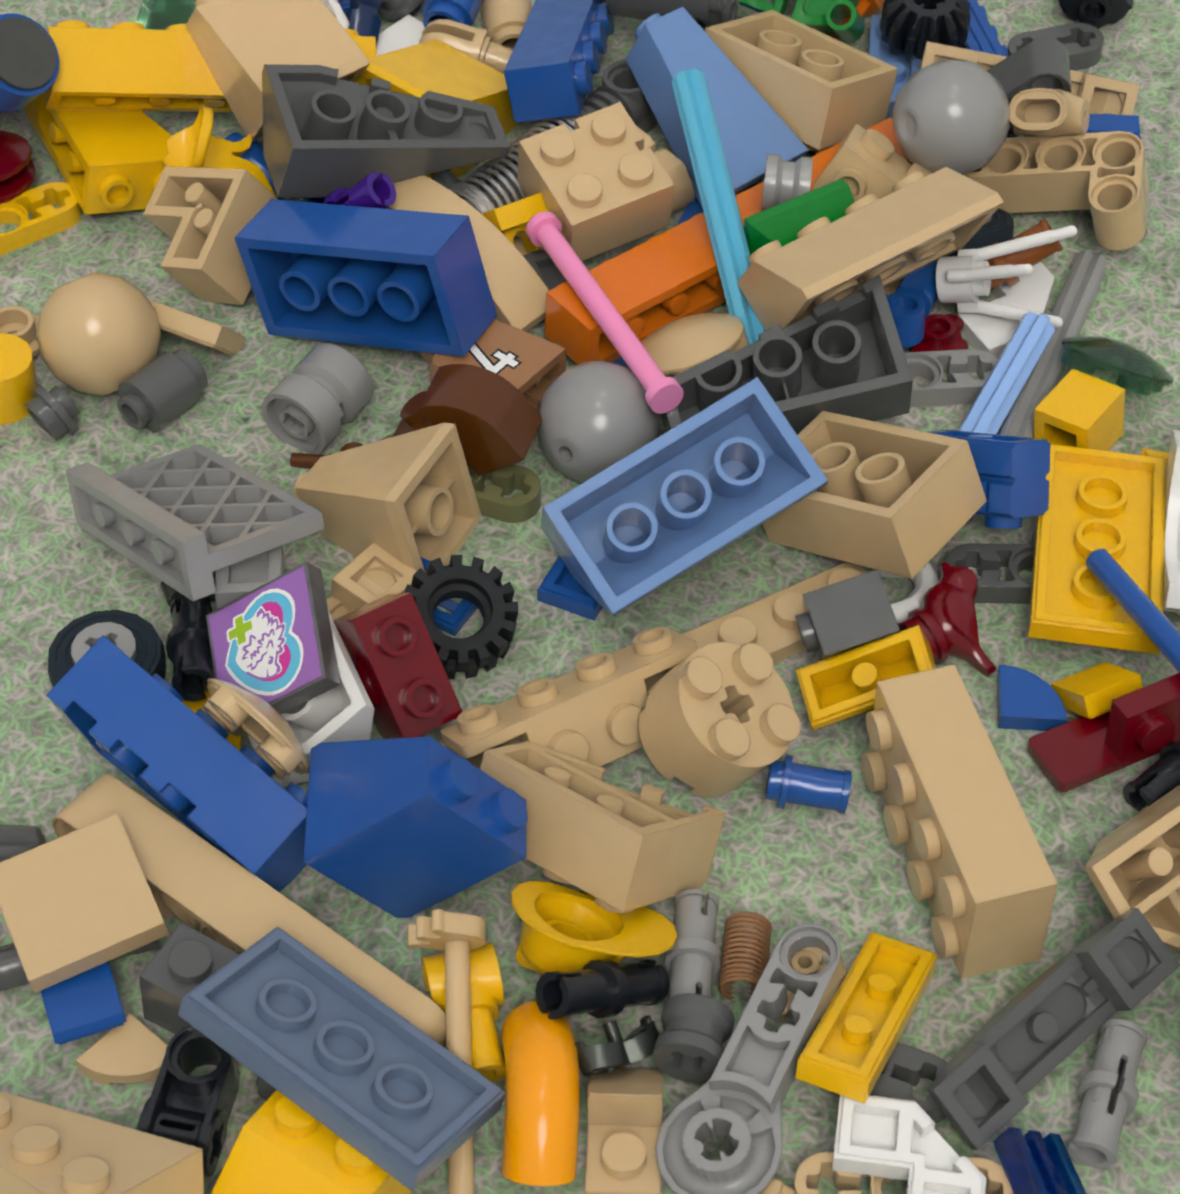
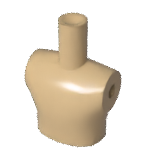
(1048, 113)

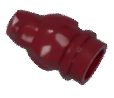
(951, 619)

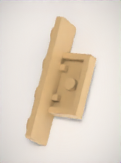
(581, 713)

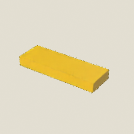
(866, 1017)

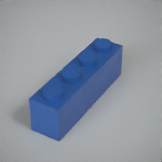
(557, 58)

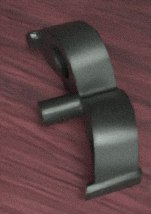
(617, 1052)

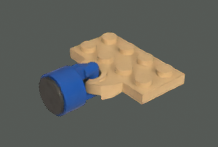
(26, 61)

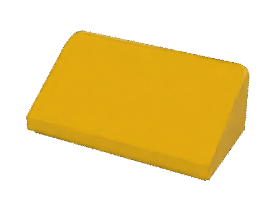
(848, 681)

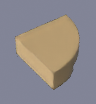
(124, 1055)

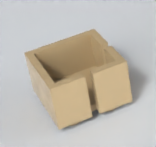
(597, 180)

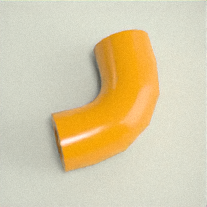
(540, 1098)

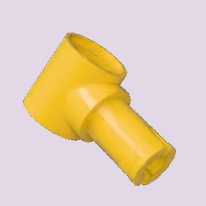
(485, 998)

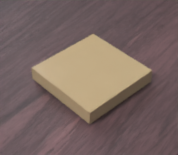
(77, 903)

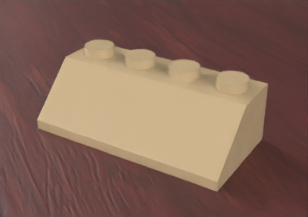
(876, 238)

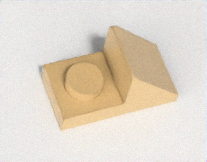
(623, 1131)

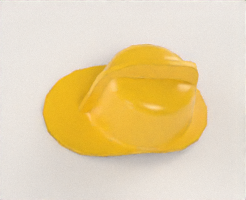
(568, 929)

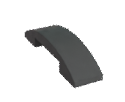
(1047, 1022)

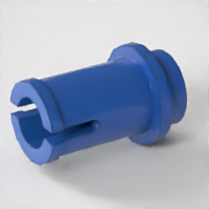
(808, 785)

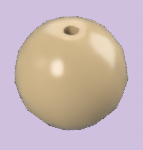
(97, 332)

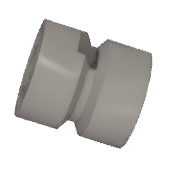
(317, 398)

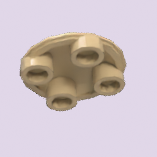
(694, 340)
(237, 708)

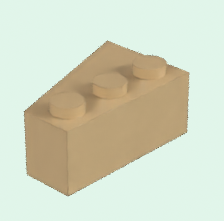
(74, 1153)

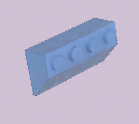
(681, 498)

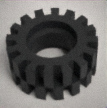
(486, 593)

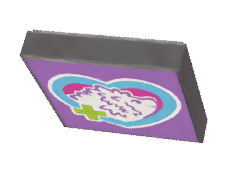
(277, 641)

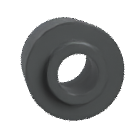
(161, 390)

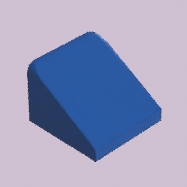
(83, 1005)

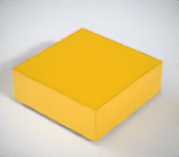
(1093, 689)

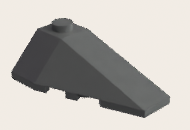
(338, 131)

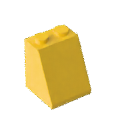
(446, 71)

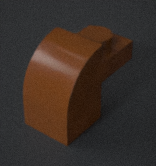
(488, 411)

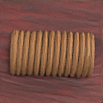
(731, 947)

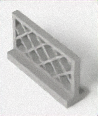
(173, 512)

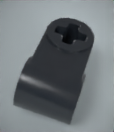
(193, 1107)

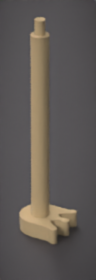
(456, 936)

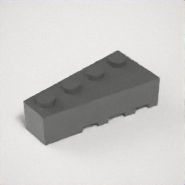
(833, 362)

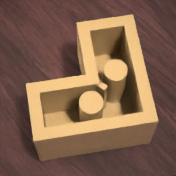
(202, 216)

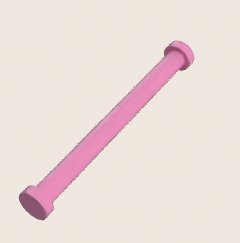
(661, 391)

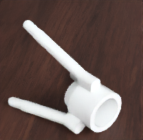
(968, 276)

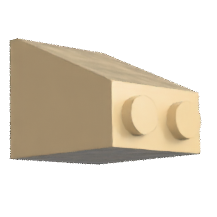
(246, 34)

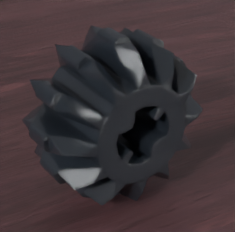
(911, 23)

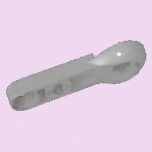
(751, 1078)

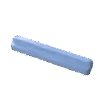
(1009, 375)

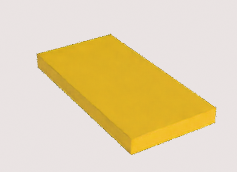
(1097, 504)

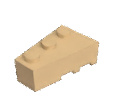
(603, 837)

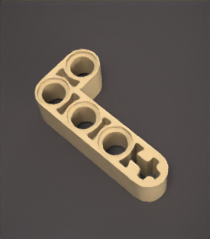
(1076, 173)

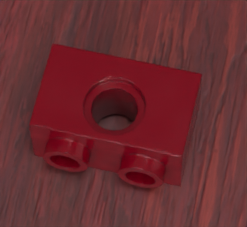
(398, 667)

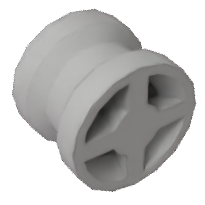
(785, 179)

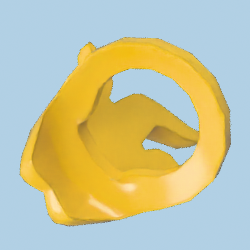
(200, 149)

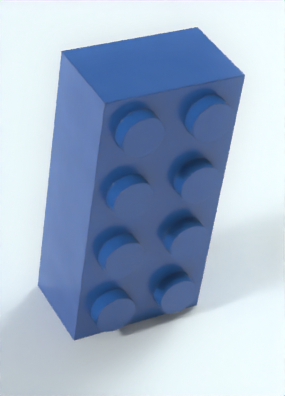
(367, 276)

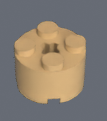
(718, 718)

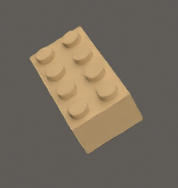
(957, 823)

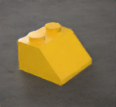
(296, 1154)

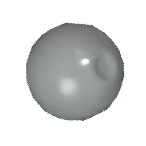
(951, 116)
(594, 419)

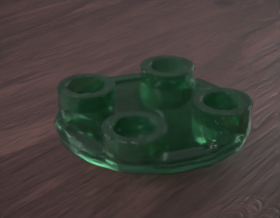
(1136, 368)

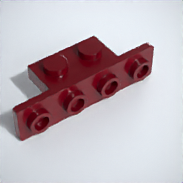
(1098, 746)

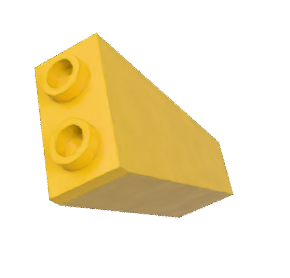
(103, 154)

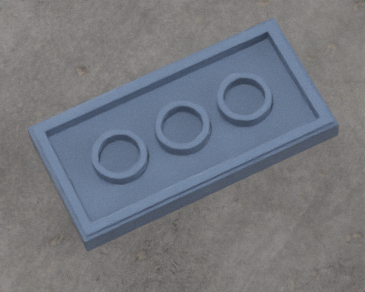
(343, 1056)

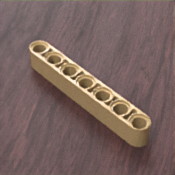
(229, 901)

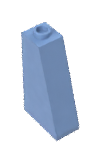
(743, 117)

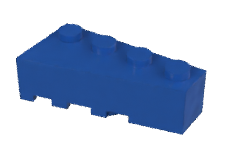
(185, 762)

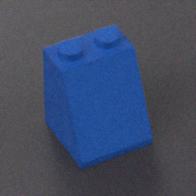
(408, 821)

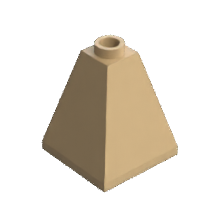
(398, 492)

